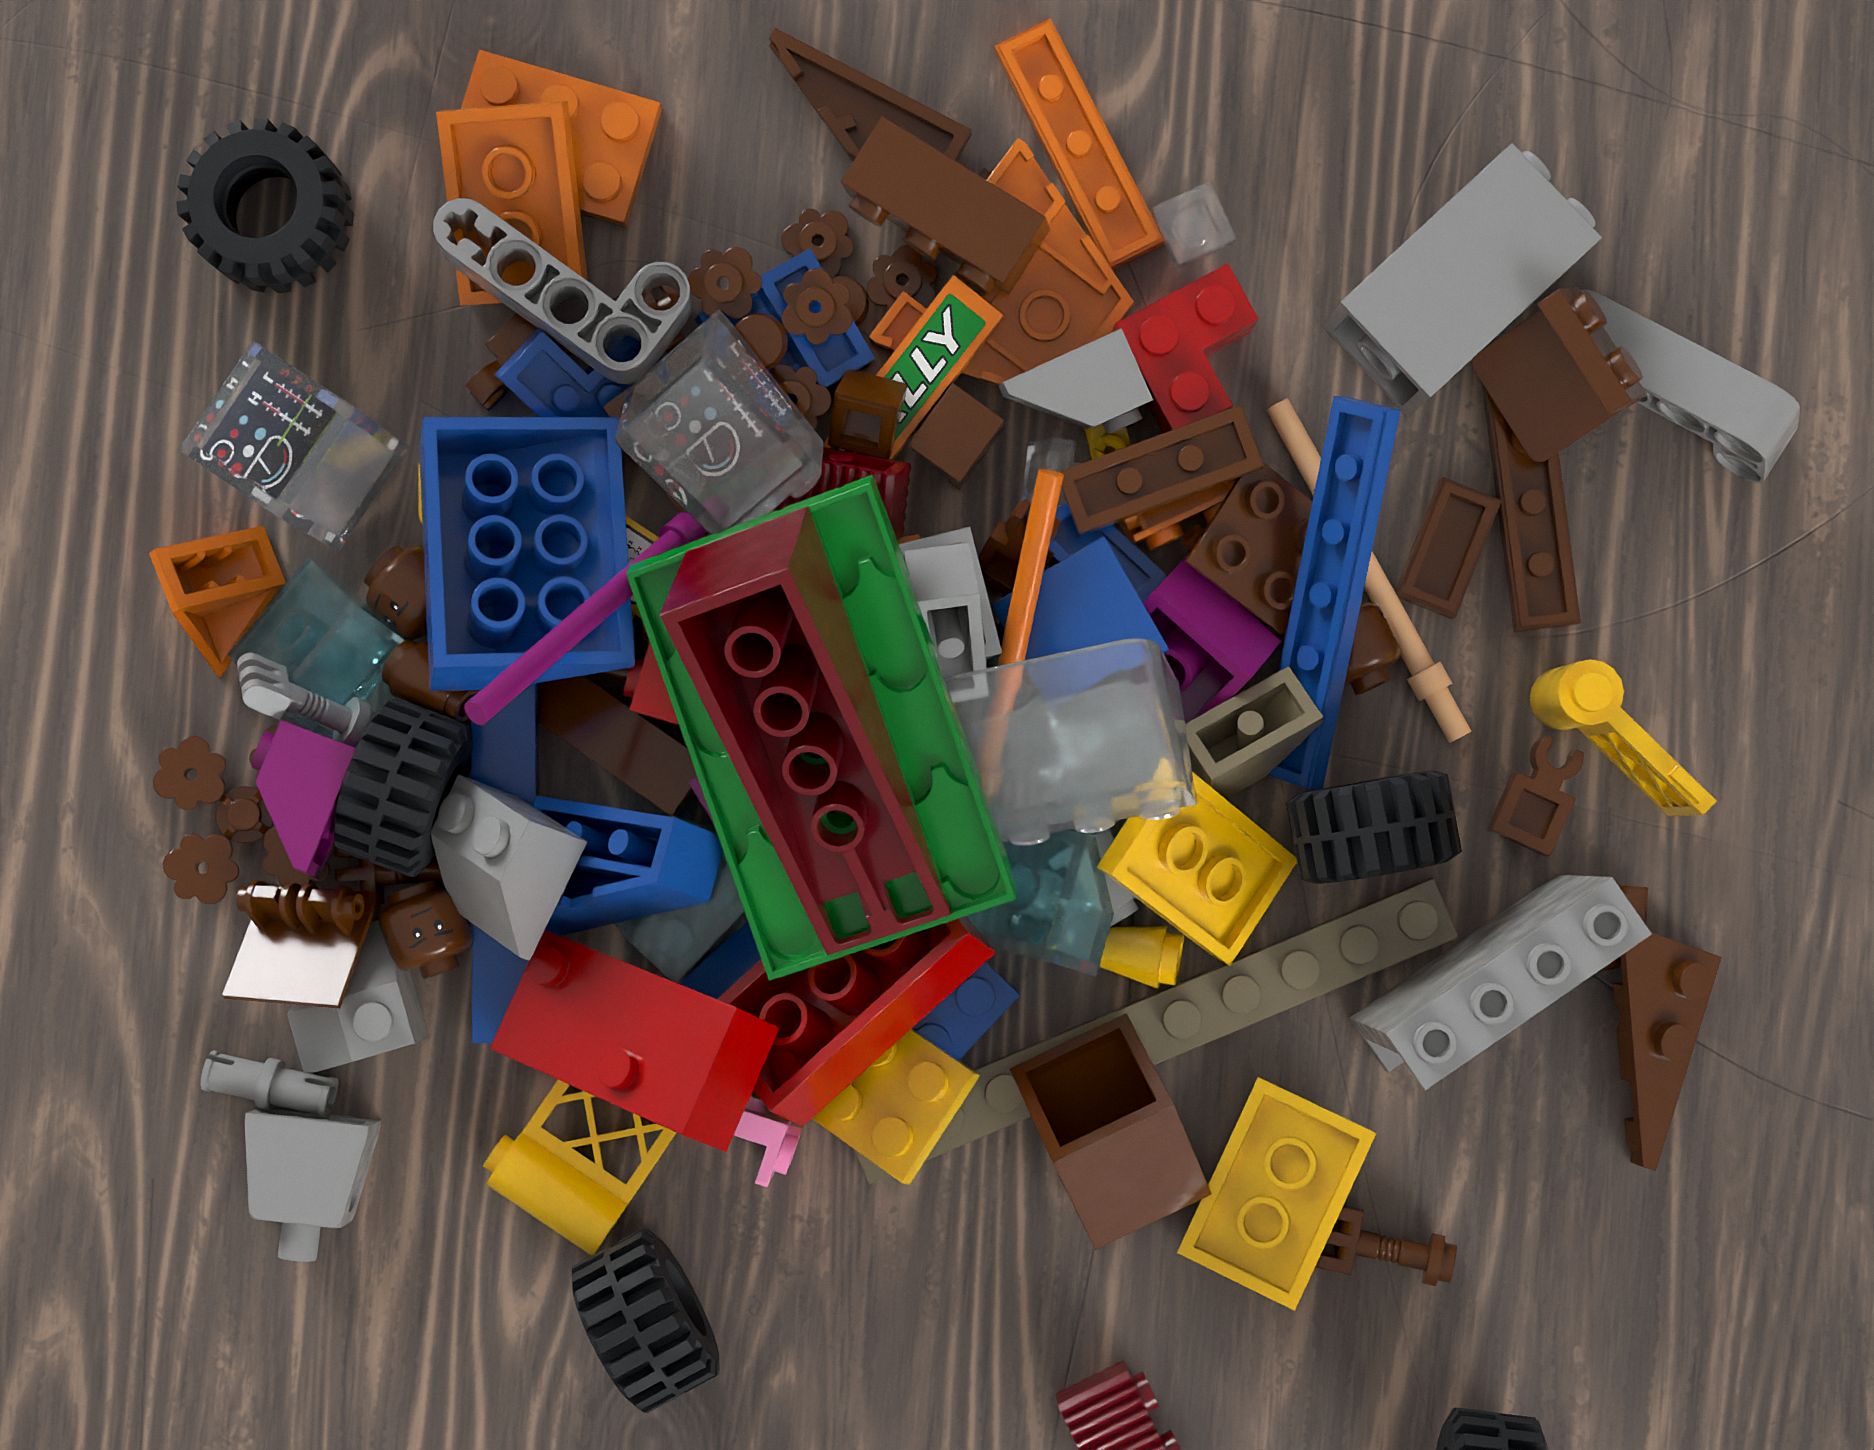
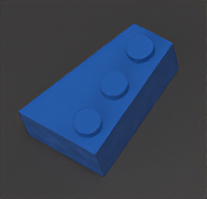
(630, 865)

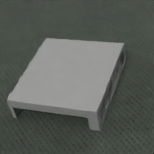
(1500, 976)

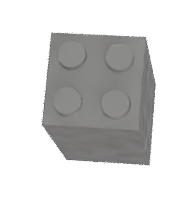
(1462, 278)

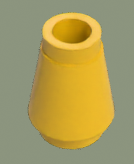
(1144, 954)

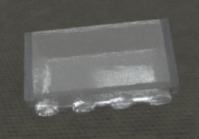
(1077, 739)

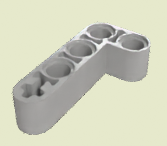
(557, 282)
(1706, 393)

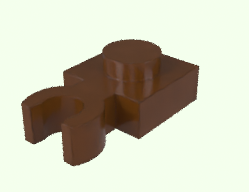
(1003, 549)
(1534, 807)

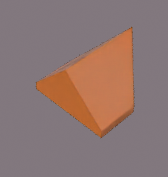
(219, 588)

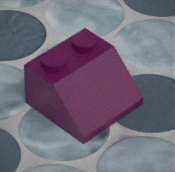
(1209, 639)
(301, 788)

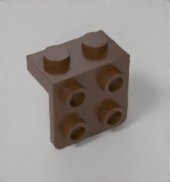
(1559, 374)

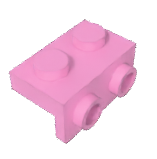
(771, 1131)

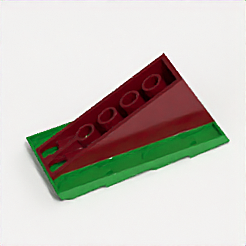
(822, 729)

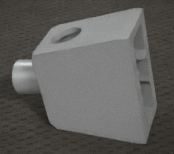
(306, 1173)

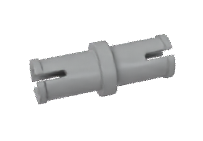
(269, 1084)

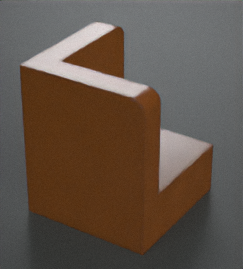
(957, 435)

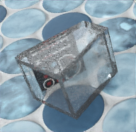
(719, 430)
(294, 447)

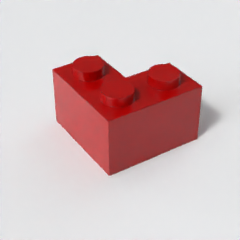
(1174, 342)

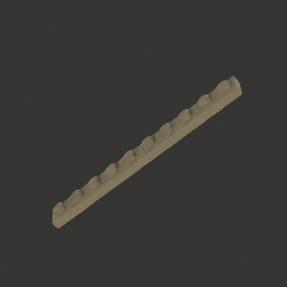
(1225, 999)

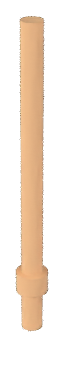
(1428, 679)

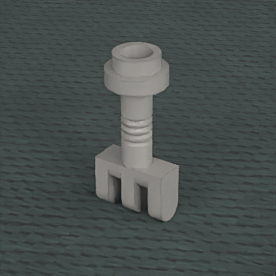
(268, 690)

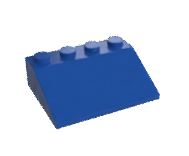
(517, 537)

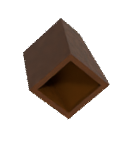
(1111, 1131)

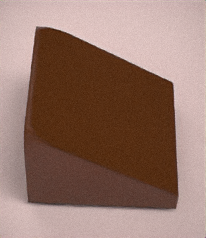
(866, 413)

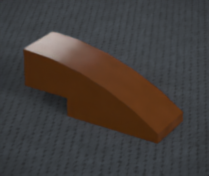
(618, 740)

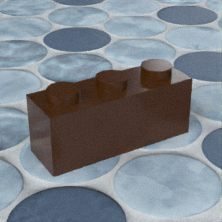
(943, 208)

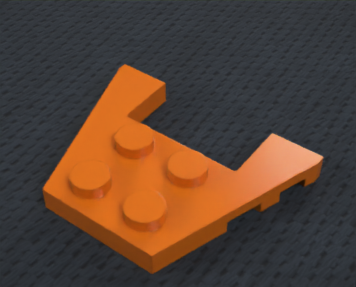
(1057, 303)

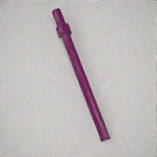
(569, 632)

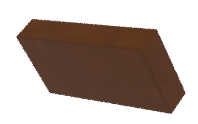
(1447, 548)

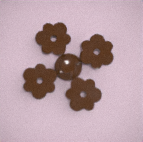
(881, 288)
(766, 333)
(239, 816)

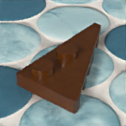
(855, 102)
(1659, 1021)

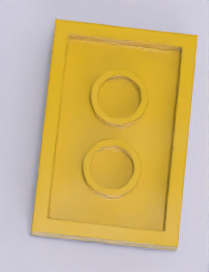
(1201, 870)
(900, 1105)
(1276, 1193)

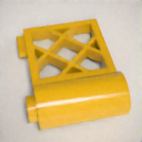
(1590, 698)
(562, 1184)

